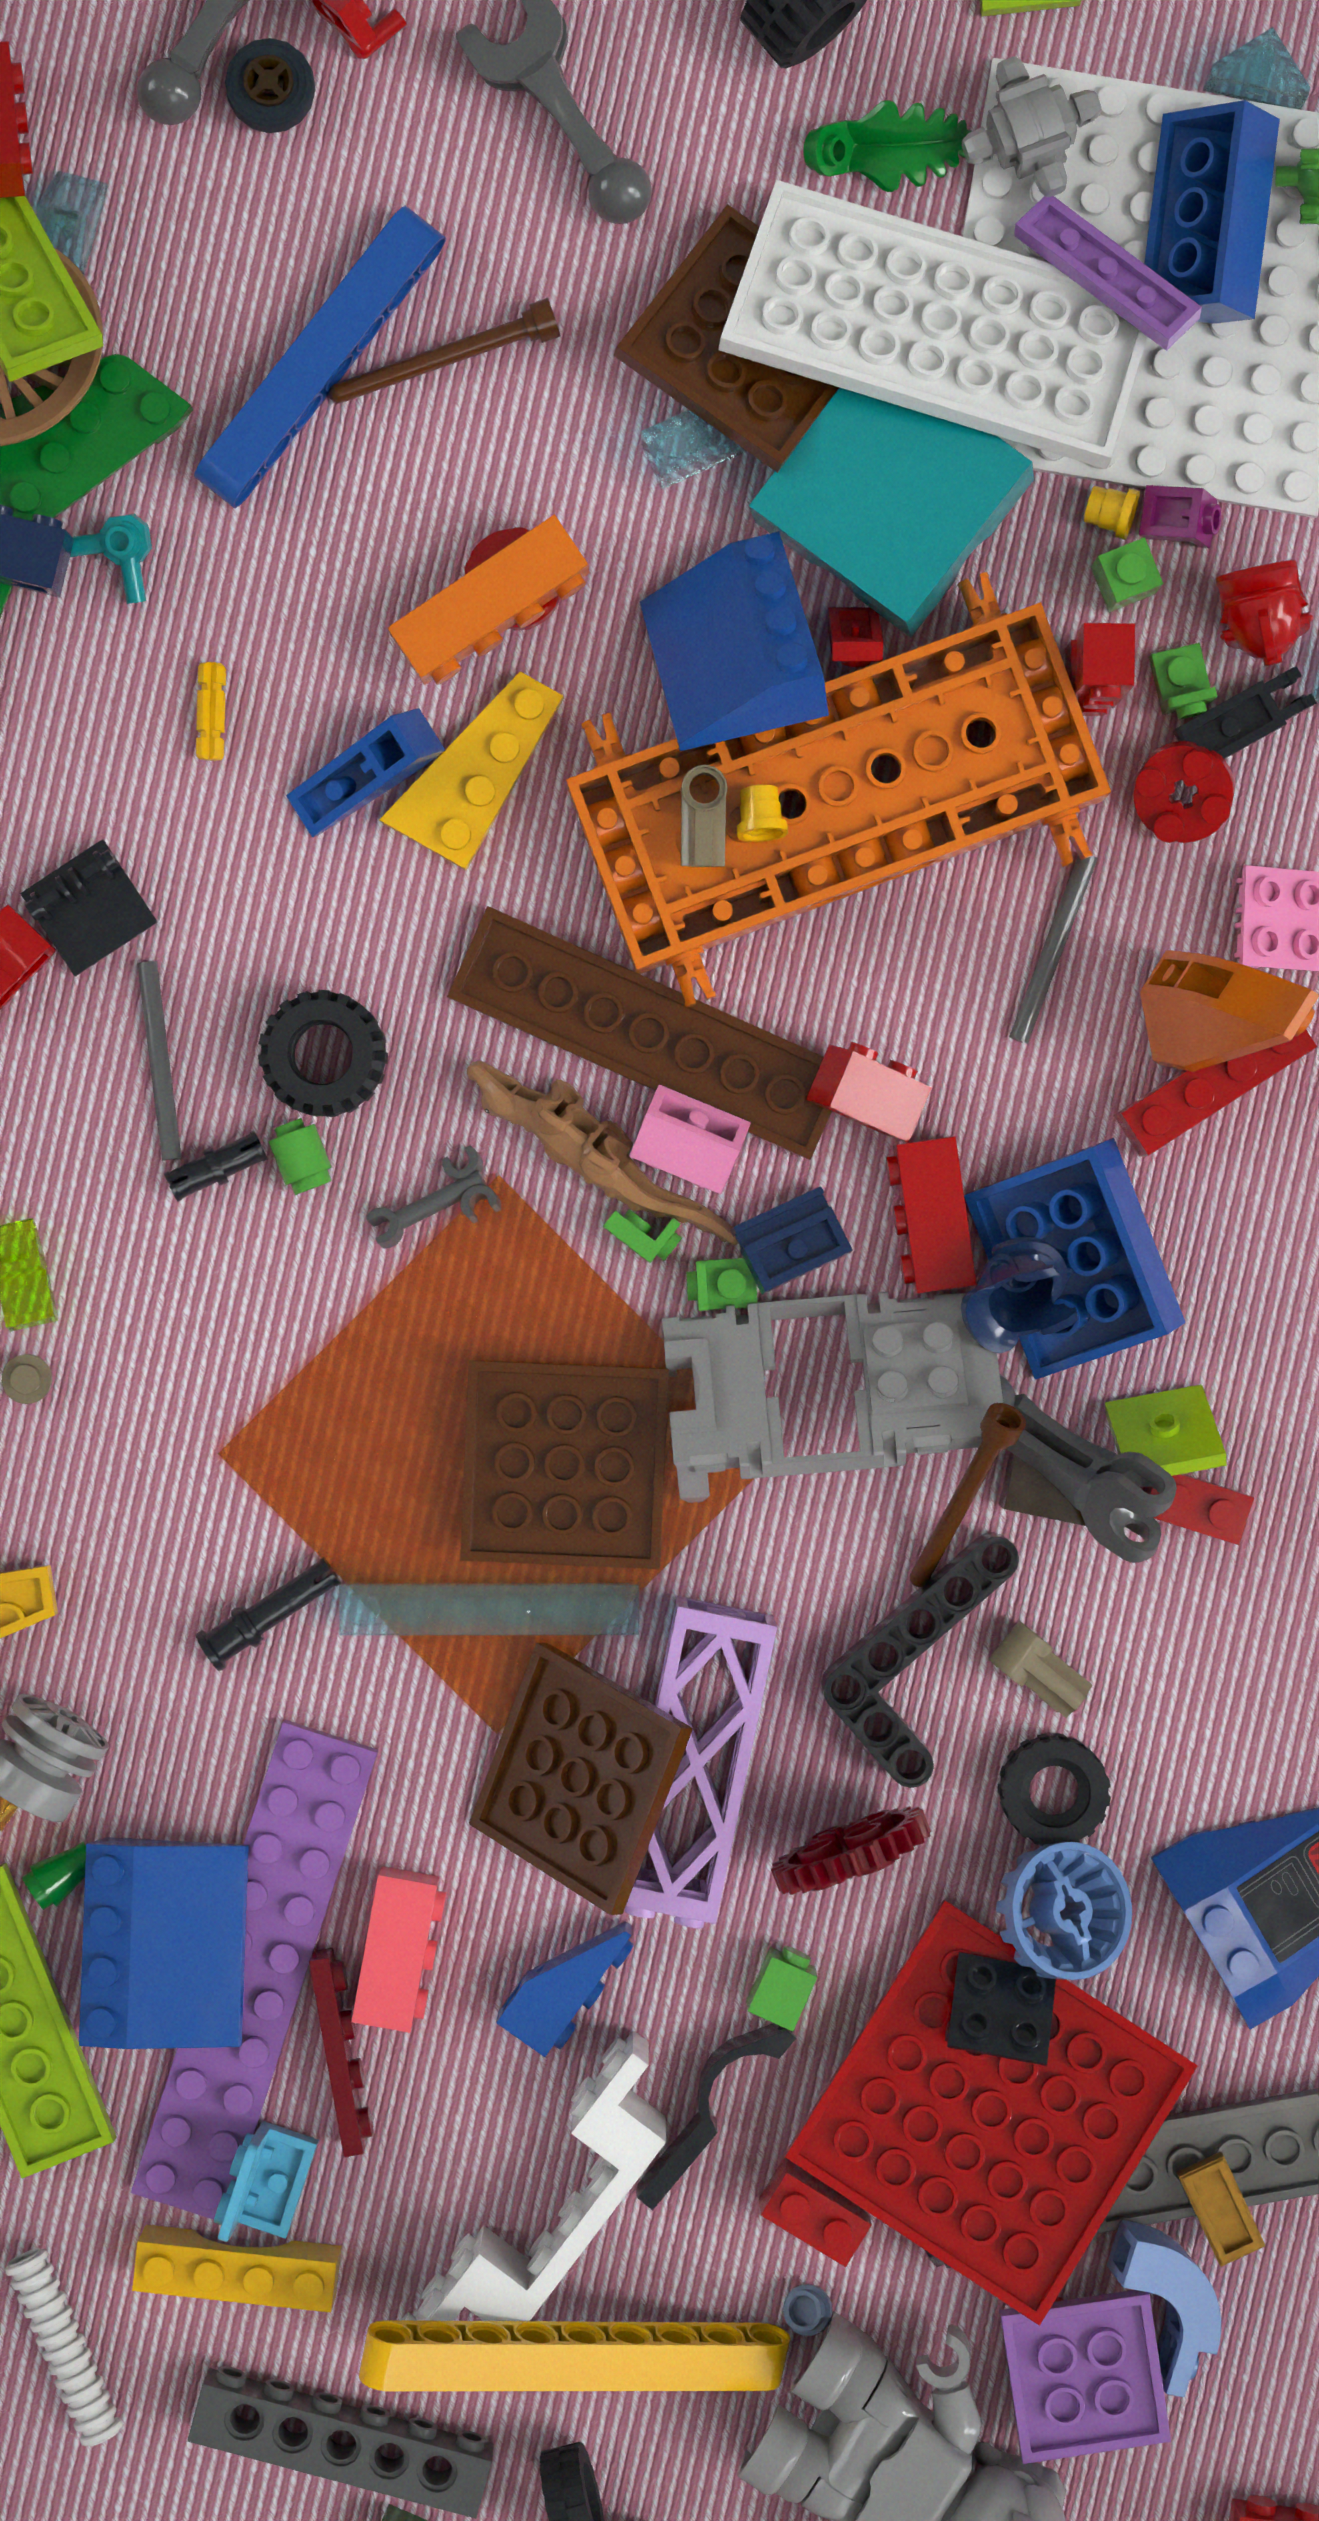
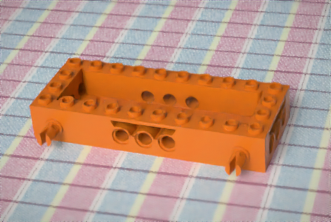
(852, 824)

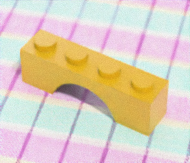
(277, 2276)

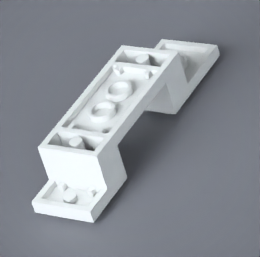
(627, 2135)

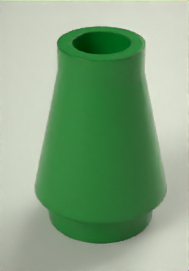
(56, 1876)

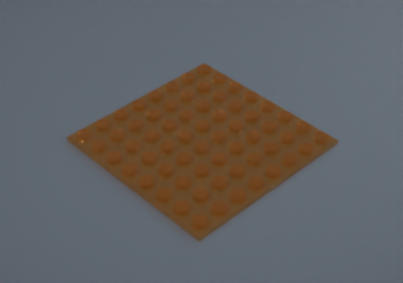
(374, 1427)

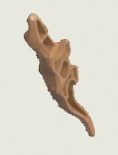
(587, 1146)

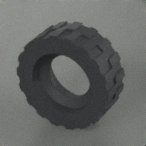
(1046, 1752)
(570, 2484)

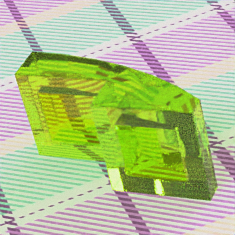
(24, 1277)

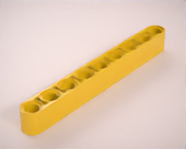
(573, 2356)

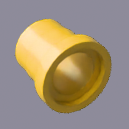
(1112, 510)
(760, 814)

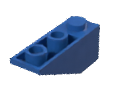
(553, 1992)

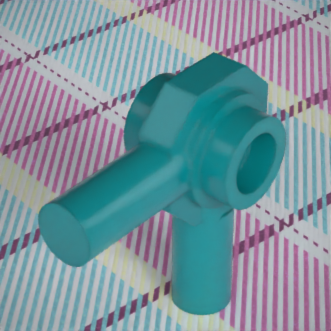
(126, 544)

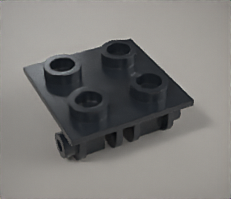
(88, 907)
(1001, 2010)

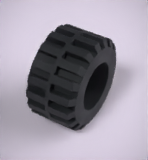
(797, 28)
(292, 1022)

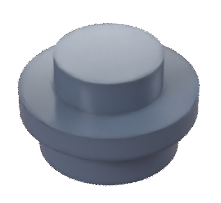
(807, 2310)

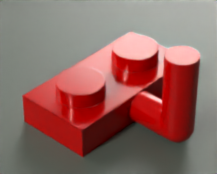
(351, 21)

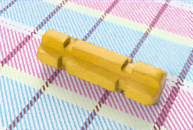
(210, 711)

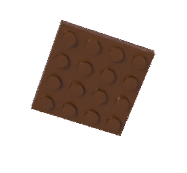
(679, 343)
(564, 1464)
(580, 1777)

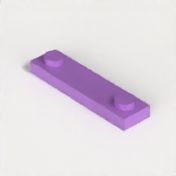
(1107, 271)

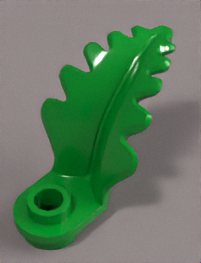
(887, 145)

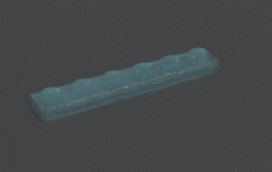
(489, 1609)

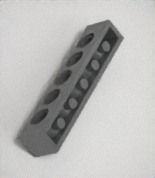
(357, 2464)

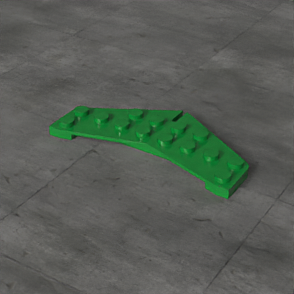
(105, 431)

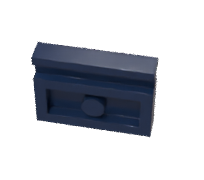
(791, 1240)

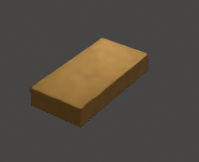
(1221, 2209)

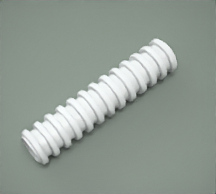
(63, 2347)

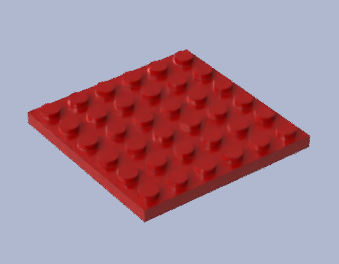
(983, 2153)

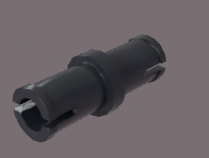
(215, 1166)

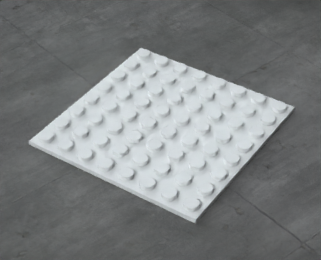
(1228, 399)

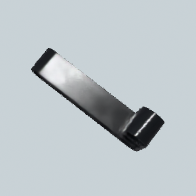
(907, 1649)

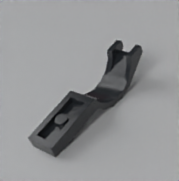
(702, 2128)

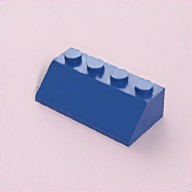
(1213, 206)

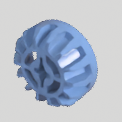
(1093, 1914)

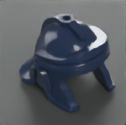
(1017, 1295)

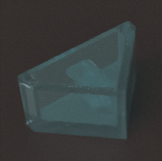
(1260, 73)
(71, 215)

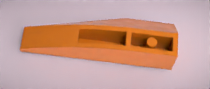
(1217, 1010)

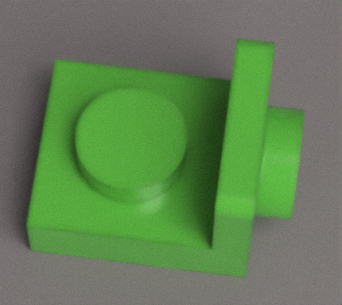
(1182, 681)
(633, 1233)
(721, 1284)

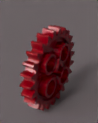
(851, 1850)

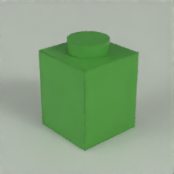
(1126, 575)
(782, 1987)

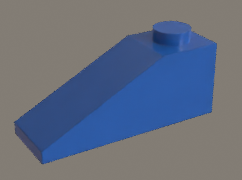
(366, 770)

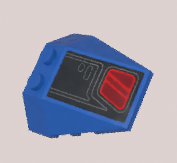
(1253, 1906)

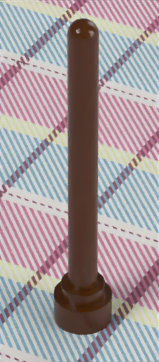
(535, 323)
(1000, 1429)

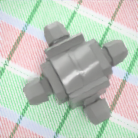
(1031, 126)

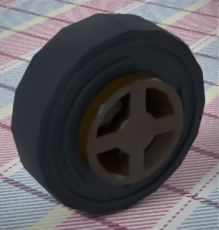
(260, 69)

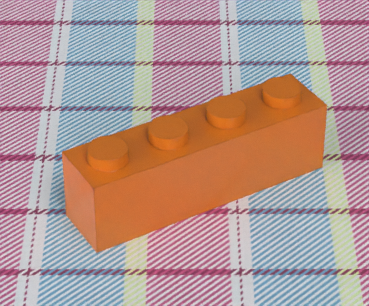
(490, 600)

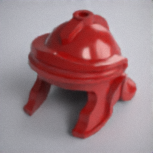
(1263, 610)

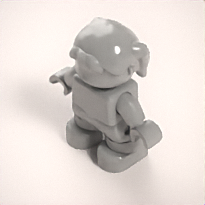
(885, 2452)

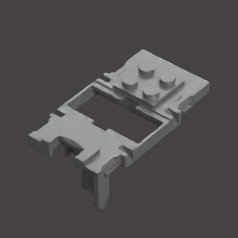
(920, 1395)

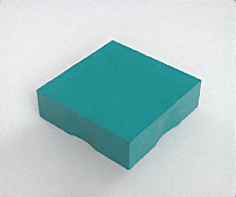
(891, 501)

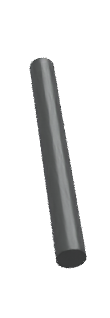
(1052, 949)
(159, 1060)

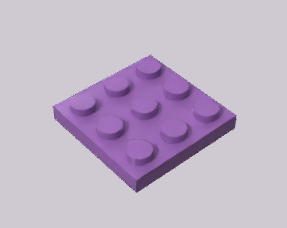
(1086, 2377)

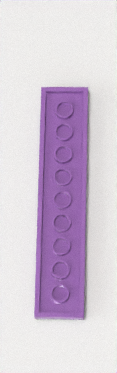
(292, 1869)

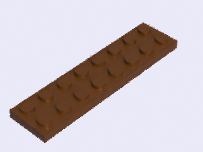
(640, 1029)

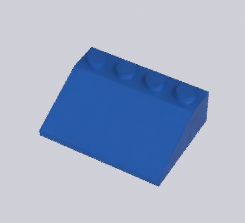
(735, 646)
(1111, 1260)
(163, 1944)

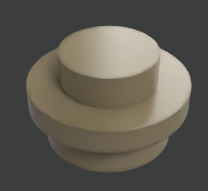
(27, 1379)

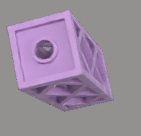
(672, 1887)

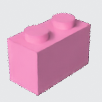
(690, 1139)

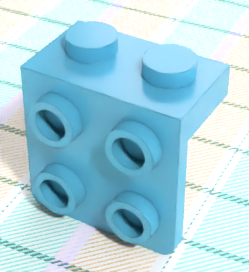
(269, 2181)

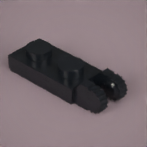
(1244, 717)

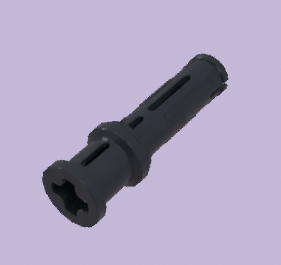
(248, 1625)

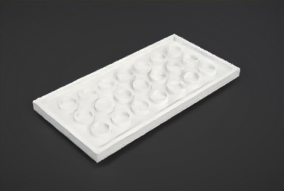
(934, 325)

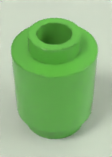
(300, 1156)

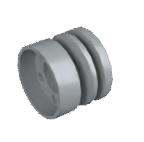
(46, 1749)

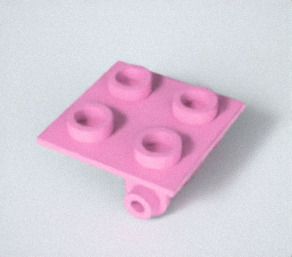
(1278, 918)

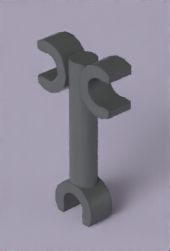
(467, 1189)

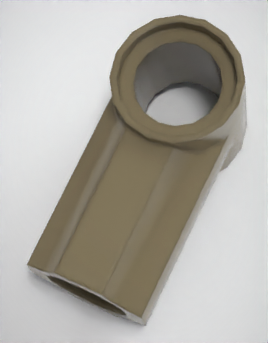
(703, 824)
(1031, 1662)

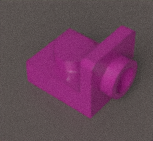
(1180, 515)

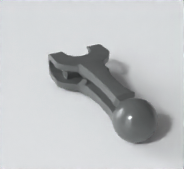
(171, 86)
(617, 186)
(1096, 1480)

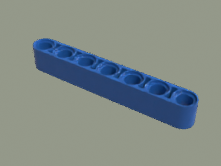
(320, 356)

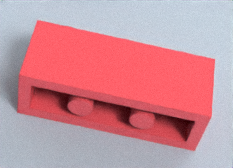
(398, 1949)

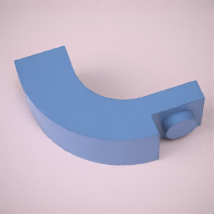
(1159, 2265)

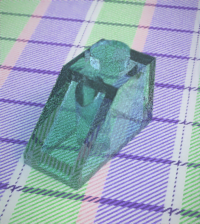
(685, 448)

